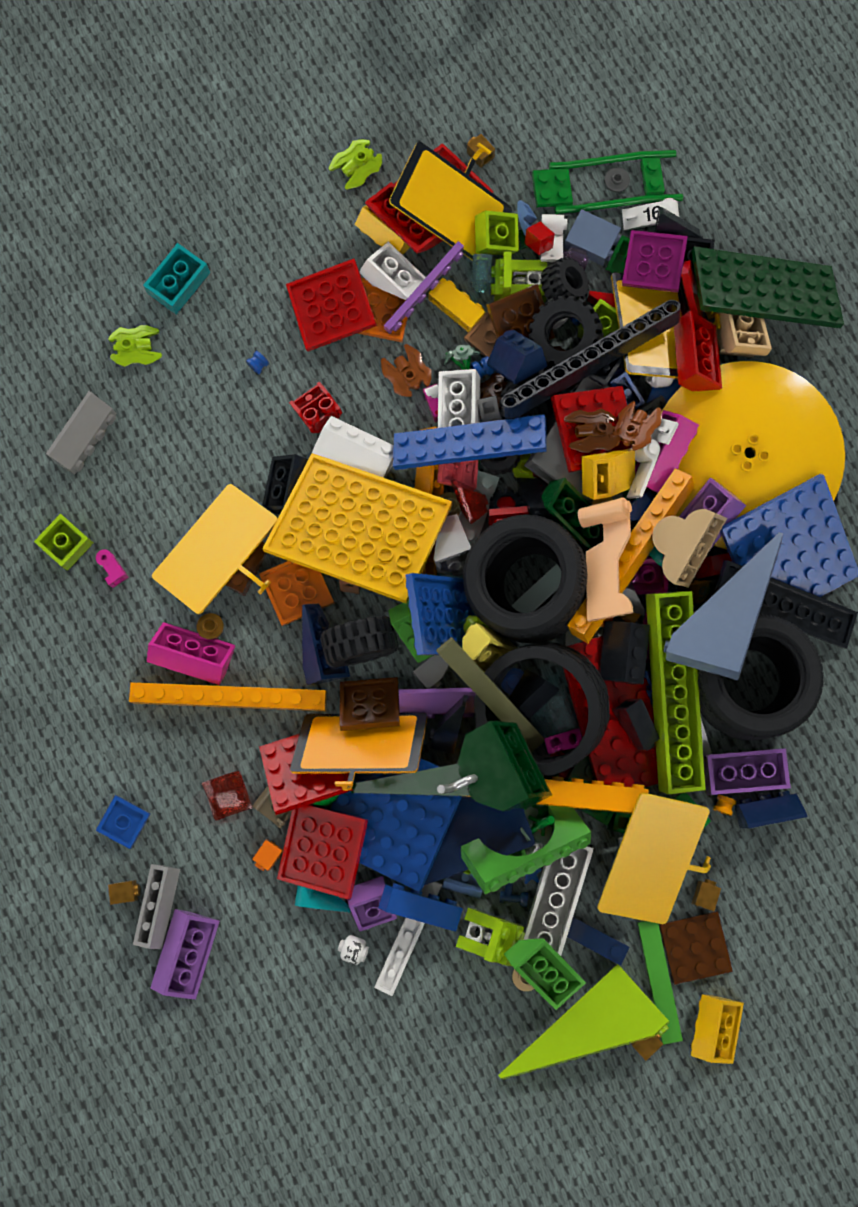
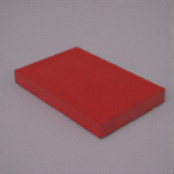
(690, 288)

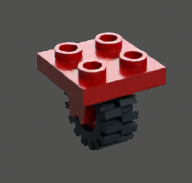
(505, 505)

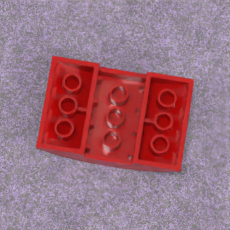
(408, 230)

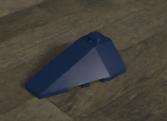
(314, 663)

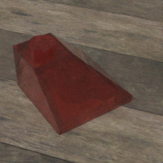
(470, 500)

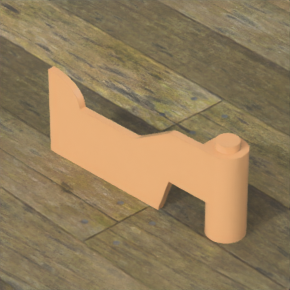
(603, 559)

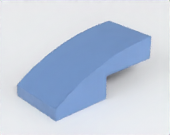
(525, 215)

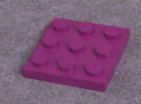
(654, 261)

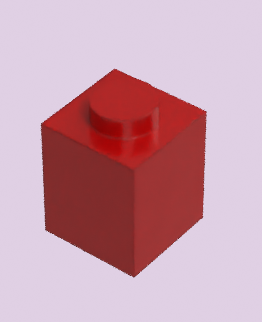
(539, 238)

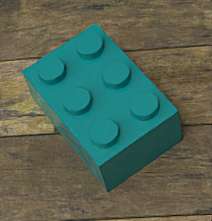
(176, 278)

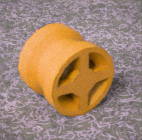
(724, 805)

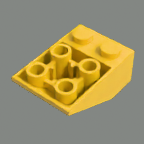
(607, 473)

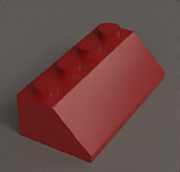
(697, 353)

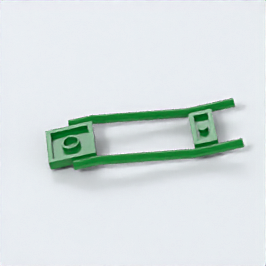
(553, 186)

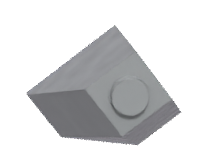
(451, 547)

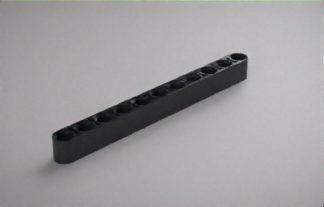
(591, 359)

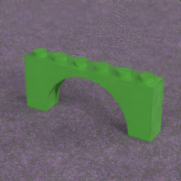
(496, 870)

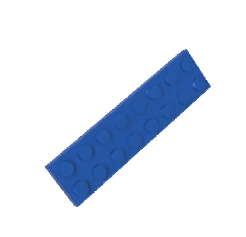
(470, 442)

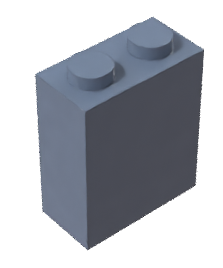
(593, 236)

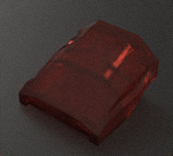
(227, 795)

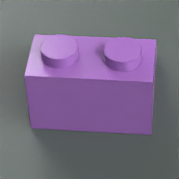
(365, 904)

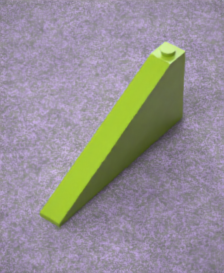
(603, 1019)

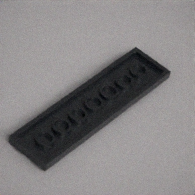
(807, 611)

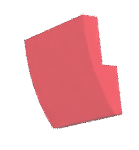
(461, 471)

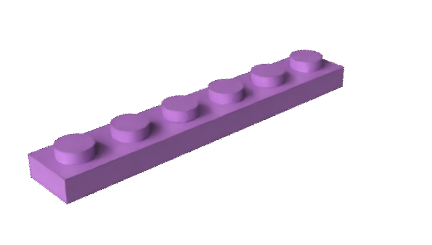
(429, 282)

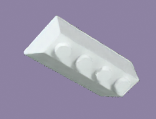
(458, 398)
(354, 448)

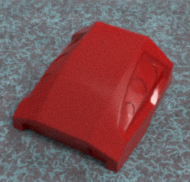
(316, 408)

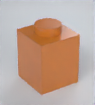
(267, 855)

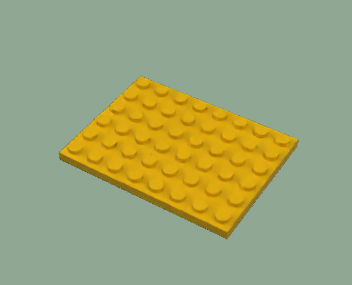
(357, 527)

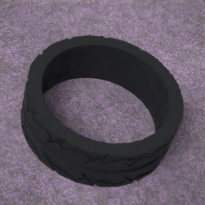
(585, 674)

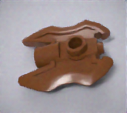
(408, 373)
(636, 428)

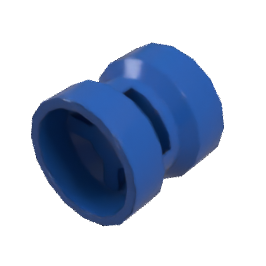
(482, 367)

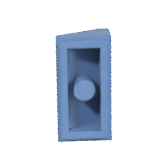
(463, 884)

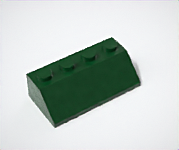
(563, 503)

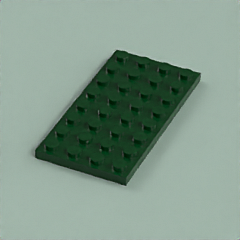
(766, 287)

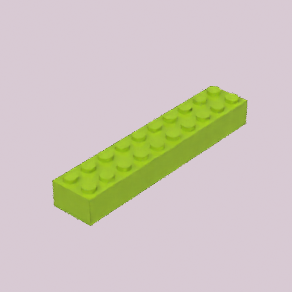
(674, 698)

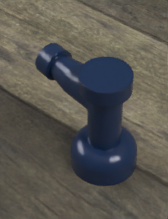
(507, 896)

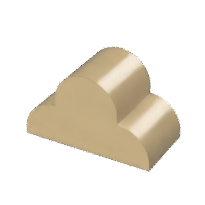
(742, 336)
(686, 543)

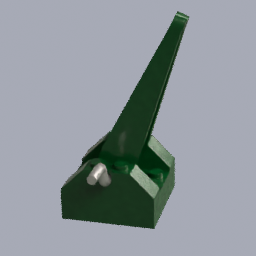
(491, 769)

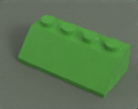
(545, 970)

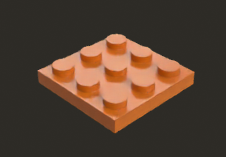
(383, 307)
(293, 587)

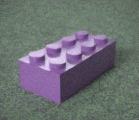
(746, 771)

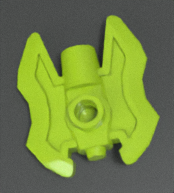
(357, 163)
(134, 345)

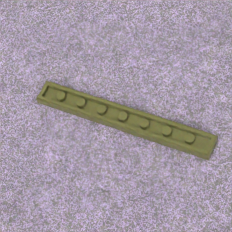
(488, 691)

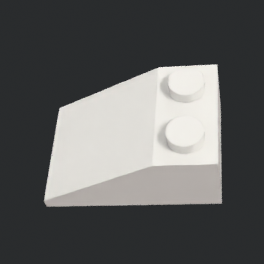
(391, 272)

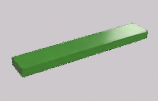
(659, 978)

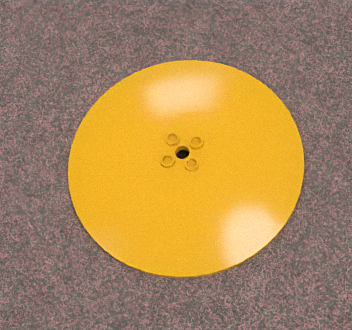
(772, 414)

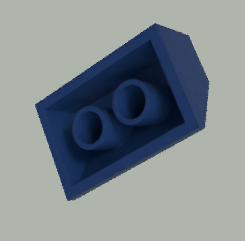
(516, 357)
(769, 810)

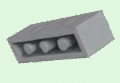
(156, 907)

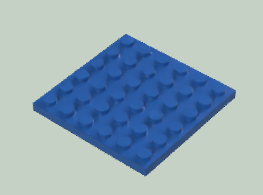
(813, 544)
(401, 828)

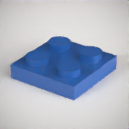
(123, 822)

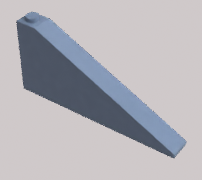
(722, 628)

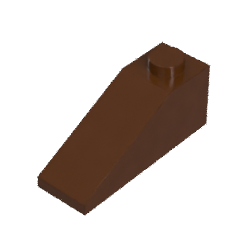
(240, 582)

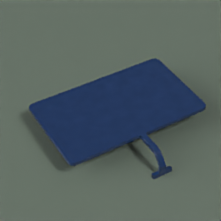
(474, 820)

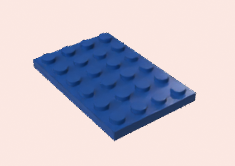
(437, 610)

